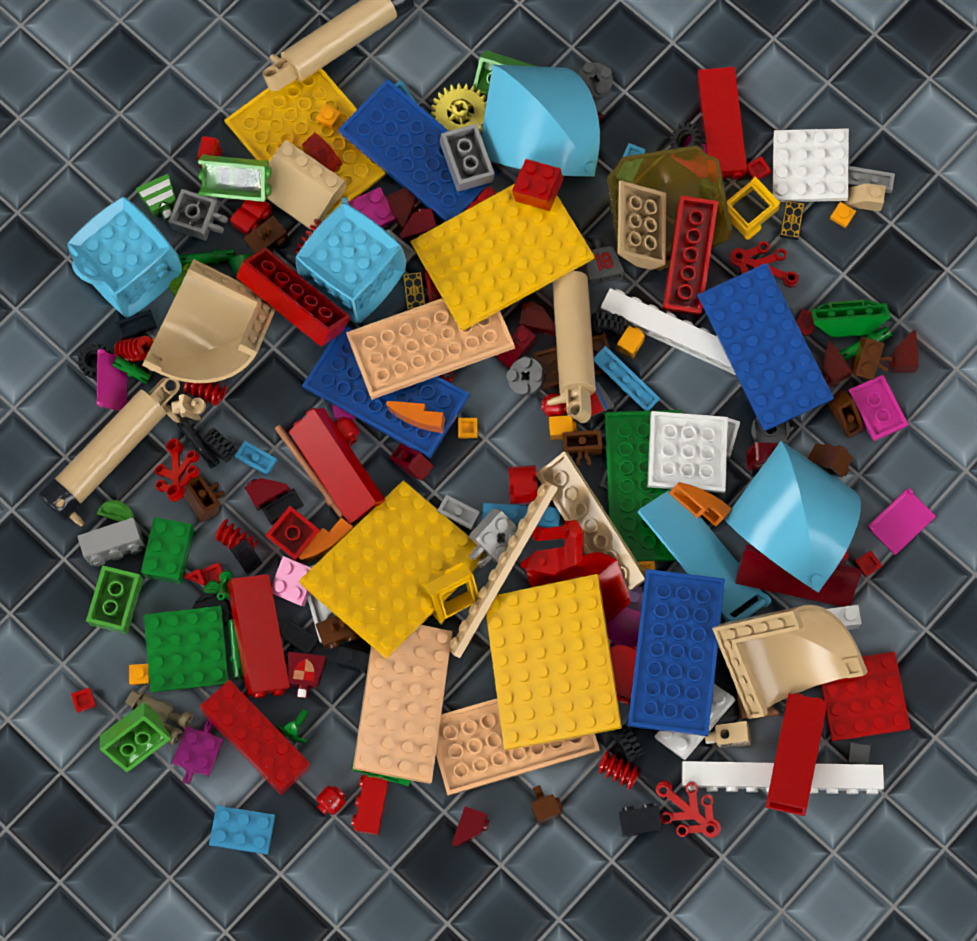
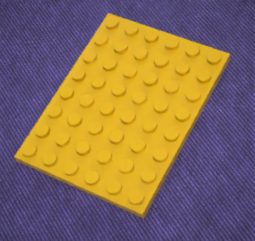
(291, 116)
(499, 254)
(380, 568)
(552, 663)

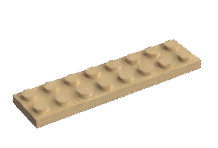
(578, 502)

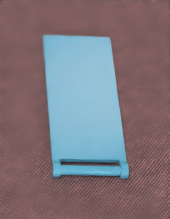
(700, 552)

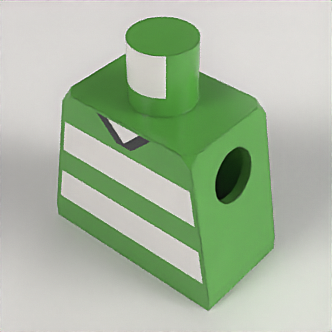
(158, 196)

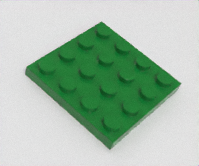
(186, 649)

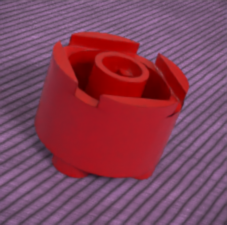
(522, 484)

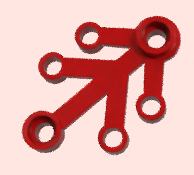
(746, 260)
(177, 488)
(690, 811)

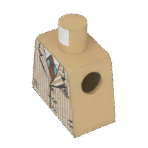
(738, 735)

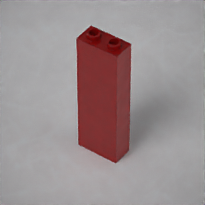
(722, 120)
(336, 465)
(258, 636)
(796, 754)

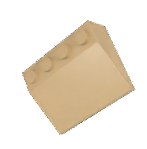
(303, 185)
(642, 225)

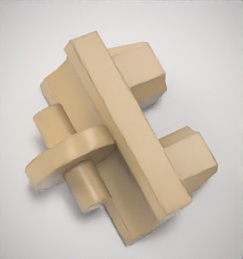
(188, 407)

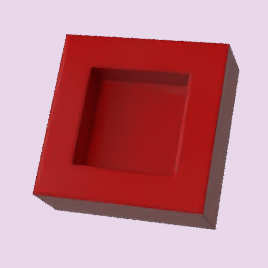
(758, 168)
(868, 563)
(83, 700)

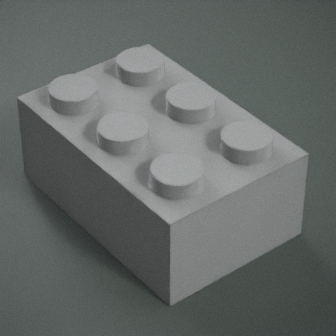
(466, 157)
(112, 542)

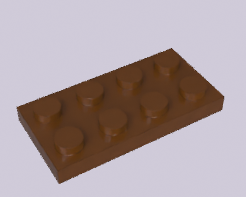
(548, 359)

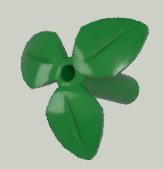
(222, 588)
(292, 727)

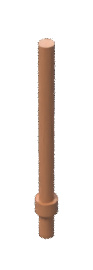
(307, 467)

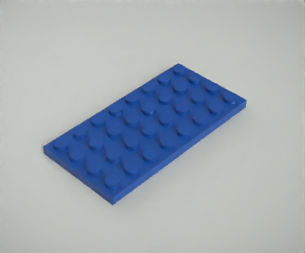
(408, 148)
(765, 347)
(340, 383)
(676, 653)

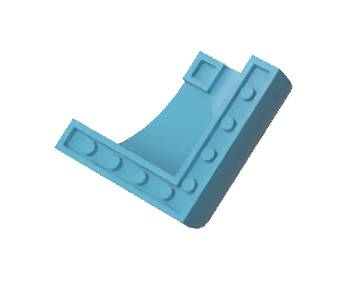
(541, 118)
(797, 516)

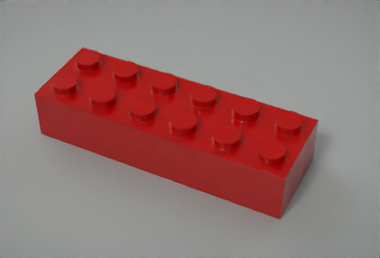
(689, 254)
(293, 296)
(255, 737)

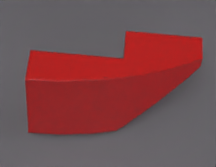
(805, 322)
(206, 575)

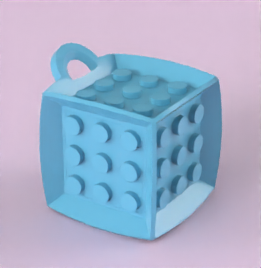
(124, 257)
(351, 261)

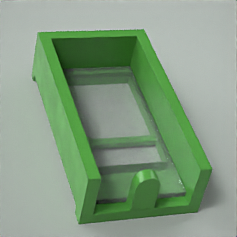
(235, 178)

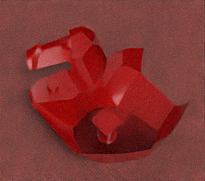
(570, 563)

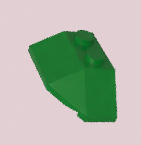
(850, 317)

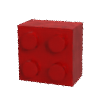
(537, 184)
(292, 533)

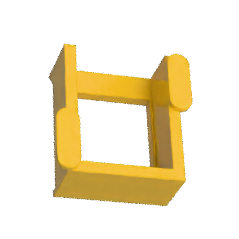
(754, 226)
(453, 578)

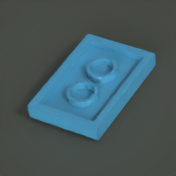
(242, 830)

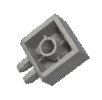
(200, 224)
(486, 537)

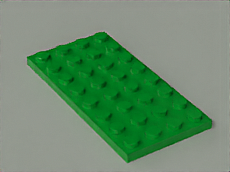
(628, 480)

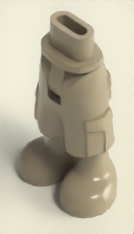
(164, 711)

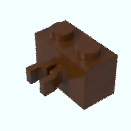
(267, 235)
(868, 358)
(582, 444)
(831, 459)
(202, 498)
(335, 631)
(545, 808)

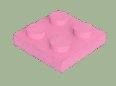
(287, 583)

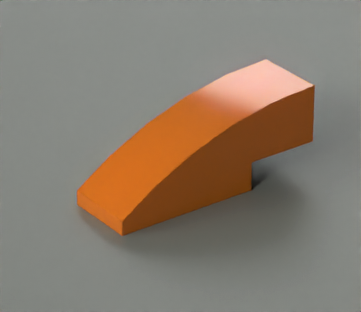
(418, 416)
(700, 502)
(325, 541)

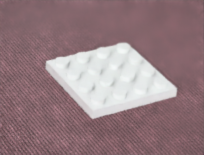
(811, 165)
(687, 451)

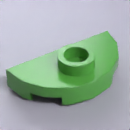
(115, 510)

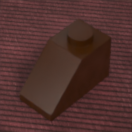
(846, 413)

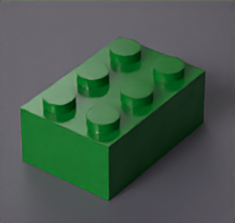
(167, 550)

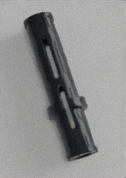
(193, 436)

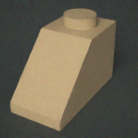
(866, 197)

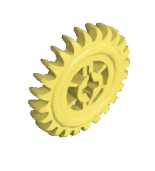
(459, 98)

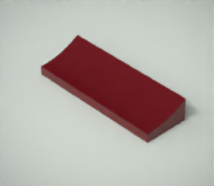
(762, 573)

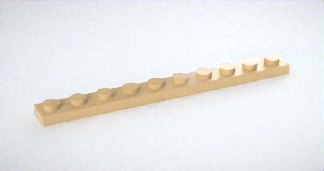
(499, 574)

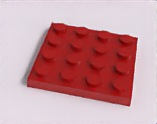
(868, 702)

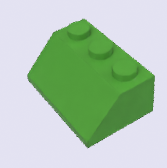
(485, 65)
(134, 737)

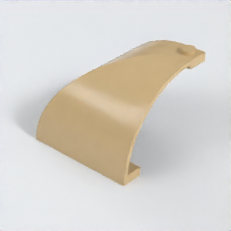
(209, 328)
(786, 654)

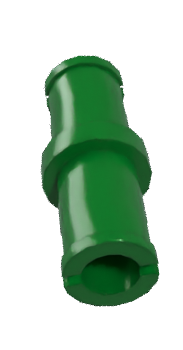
(131, 369)

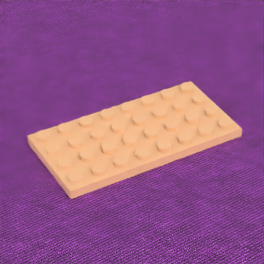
(422, 346)
(404, 707)
(474, 753)

